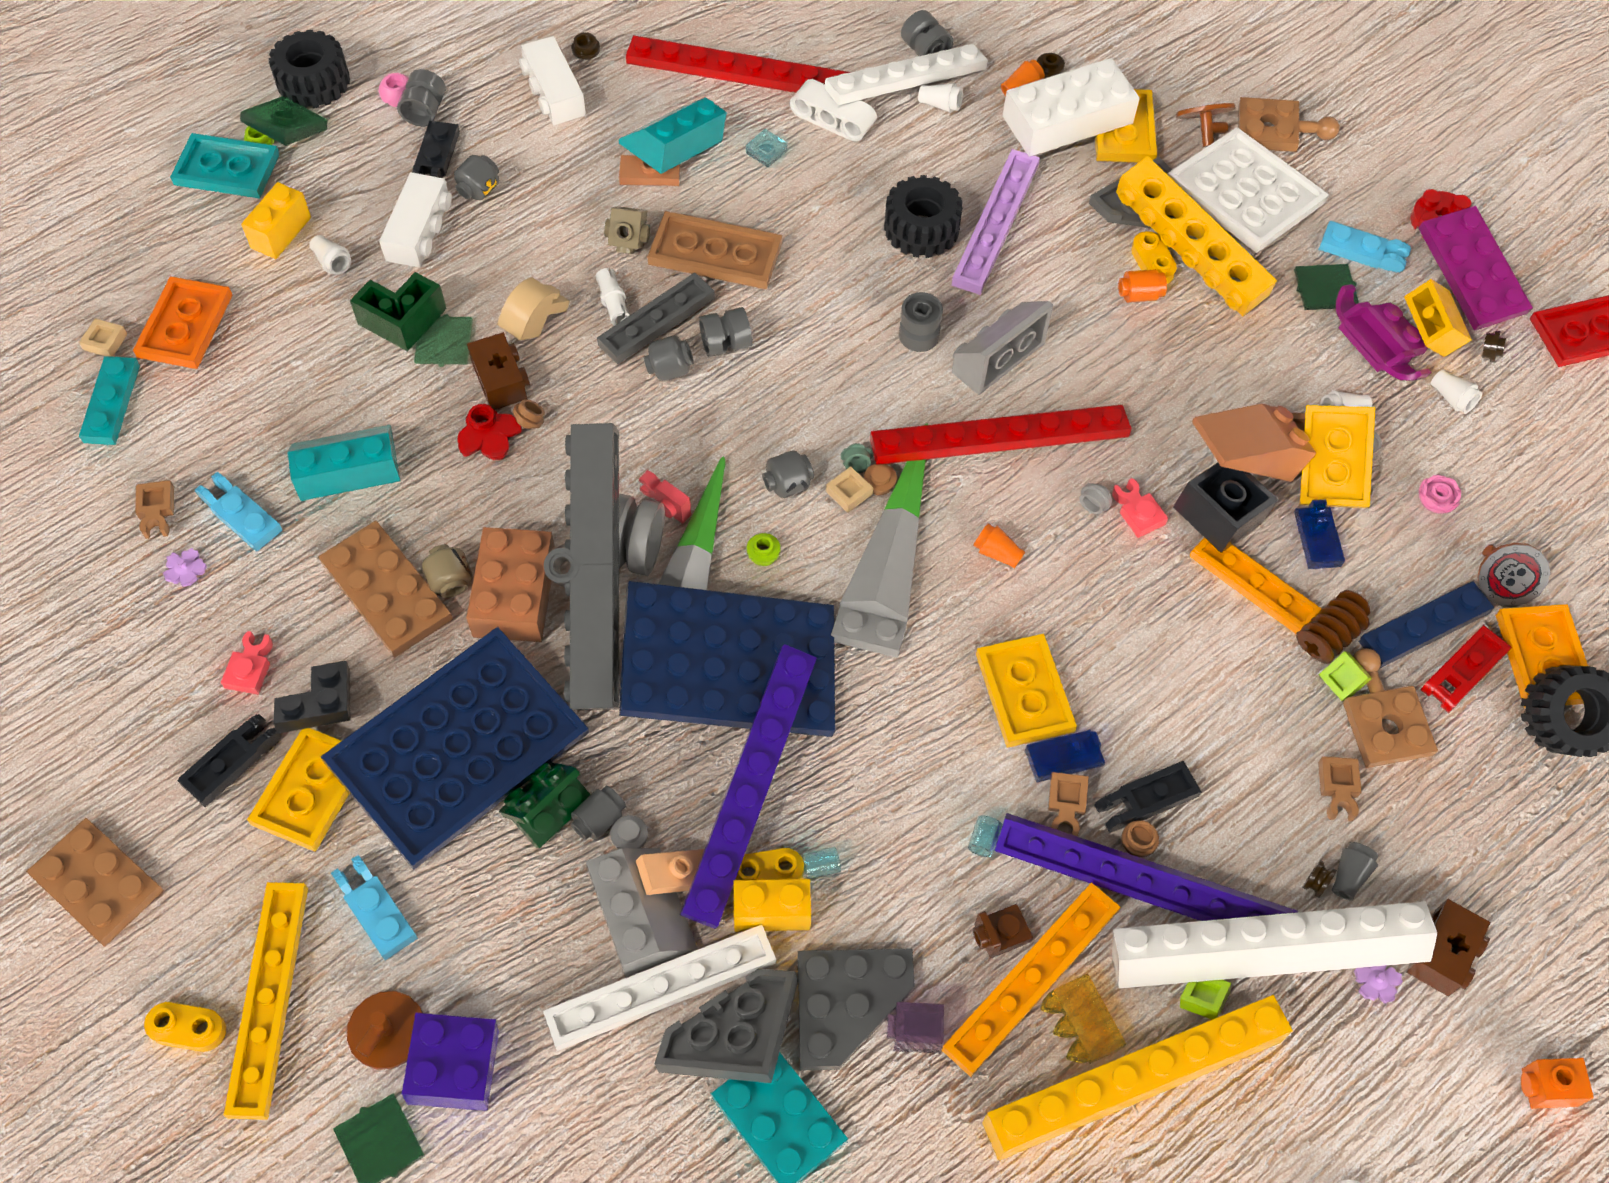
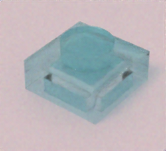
(766, 148)

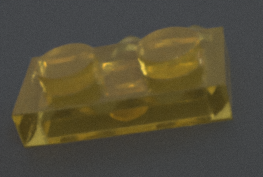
(1084, 1019)

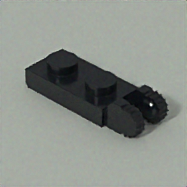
(436, 149)
(228, 760)
(1150, 795)

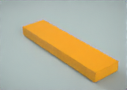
(1257, 584)

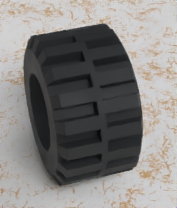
(309, 68)
(923, 198)
(1547, 704)

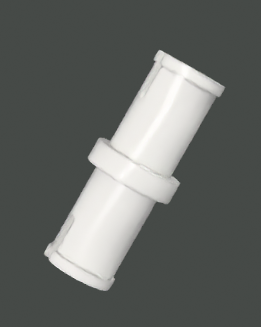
(612, 295)

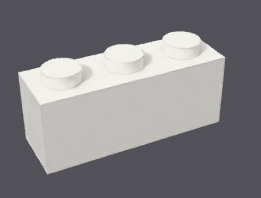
(552, 80)
(415, 220)

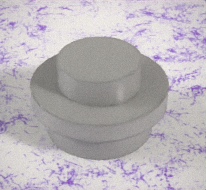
(1095, 498)
(629, 832)

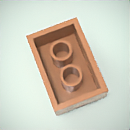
(511, 584)

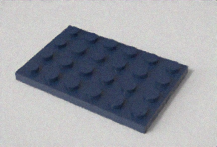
(712, 654)
(454, 747)

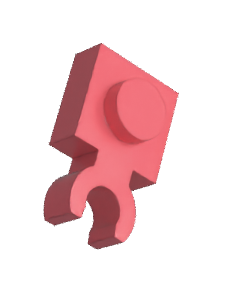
(675, 502)
(1139, 511)
(248, 669)

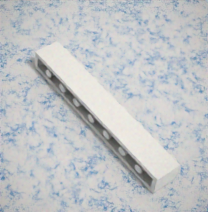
(1273, 944)

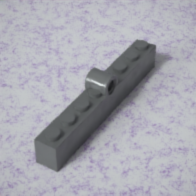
(593, 567)

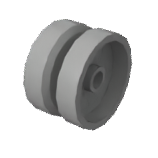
(640, 533)

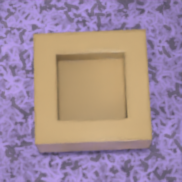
(103, 338)
(849, 489)

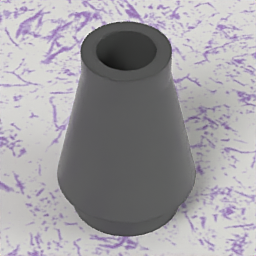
(1354, 869)

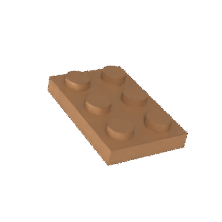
(95, 881)

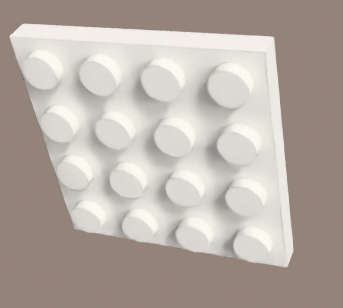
(1248, 189)

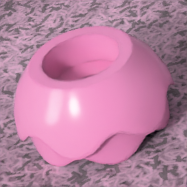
(392, 87)
(1443, 486)

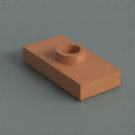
(637, 172)

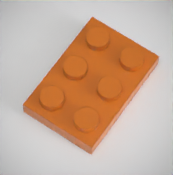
(183, 322)

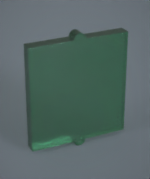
(1321, 285)
(445, 342)
(379, 1141)

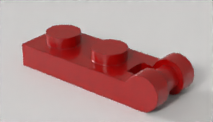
(1466, 668)

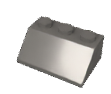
(1002, 345)
(642, 926)

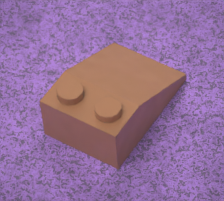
(1257, 440)

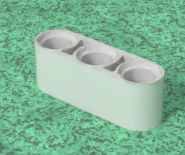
(818, 107)

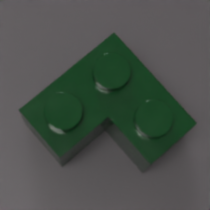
(402, 314)

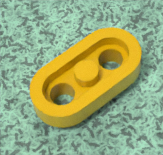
(1151, 252)
(767, 865)
(182, 1027)

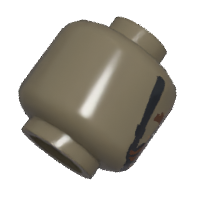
(447, 571)

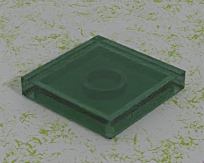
(283, 120)

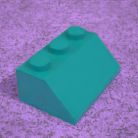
(677, 135)
(343, 462)

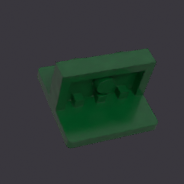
(545, 802)

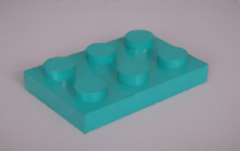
(225, 165)
(781, 1123)

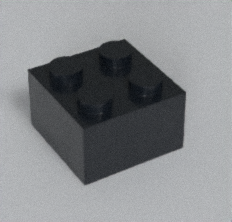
(1225, 505)

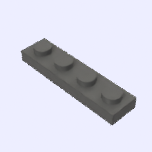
(655, 318)

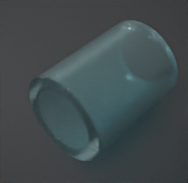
(985, 836)
(821, 863)

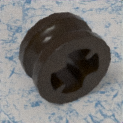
(1319, 878)

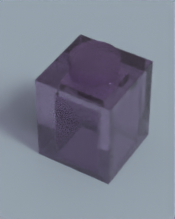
(916, 1027)

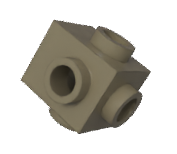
(616, 226)

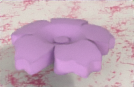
(185, 568)
(1378, 982)

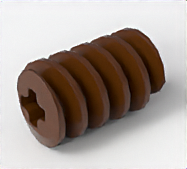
(1335, 626)

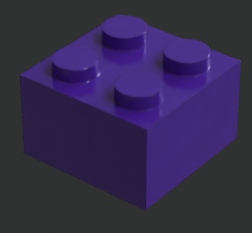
(450, 1062)

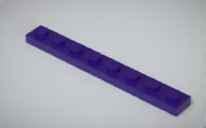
(748, 787)
(1128, 873)

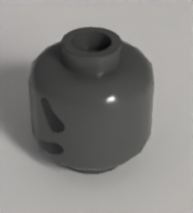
(788, 474)

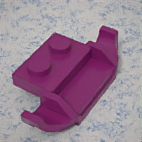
(1381, 335)

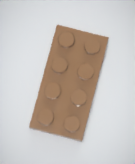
(715, 250)
(385, 588)

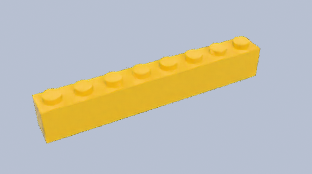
(1135, 1077)

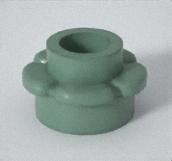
(857, 457)

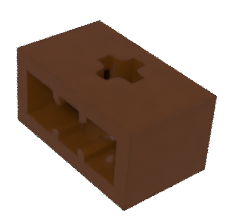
(497, 370)
(1466, 934)

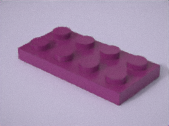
(1475, 268)

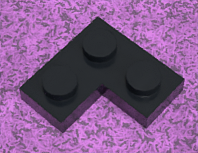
(322, 706)

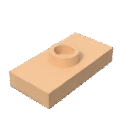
(668, 870)

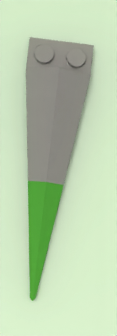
(693, 555)
(878, 596)

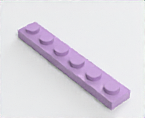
(995, 222)

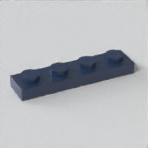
(1427, 623)

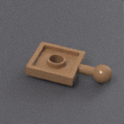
(1285, 117)
(1398, 705)

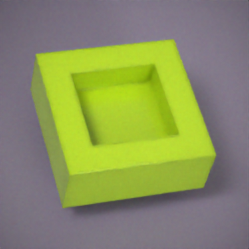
(1345, 676)
(1205, 997)

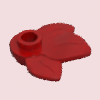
(488, 436)

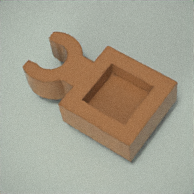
(154, 503)
(1342, 782)
(1068, 798)

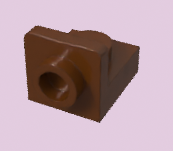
(1001, 931)

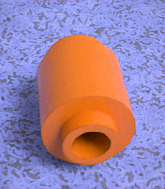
(1142, 285)

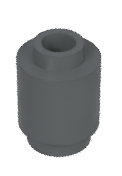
(597, 813)

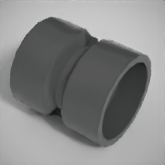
(925, 34)
(421, 97)
(920, 322)
(725, 331)

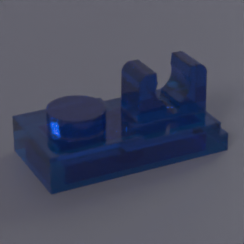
(1319, 536)
(1065, 755)

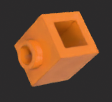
(1556, 1083)

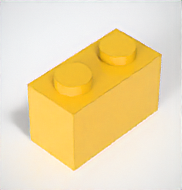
(276, 220)
(1437, 318)
(773, 904)

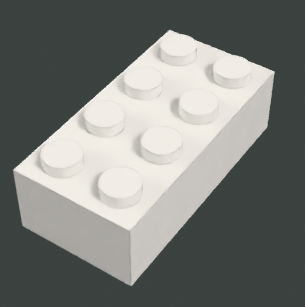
(1070, 106)

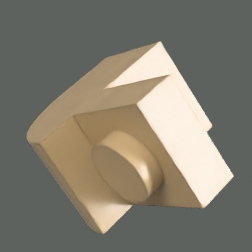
(528, 308)

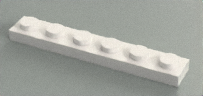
(905, 74)
(659, 987)

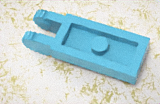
(1365, 247)
(240, 513)
(376, 911)

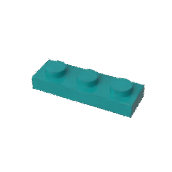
(109, 400)

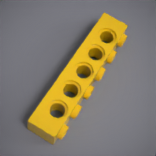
(1192, 220)

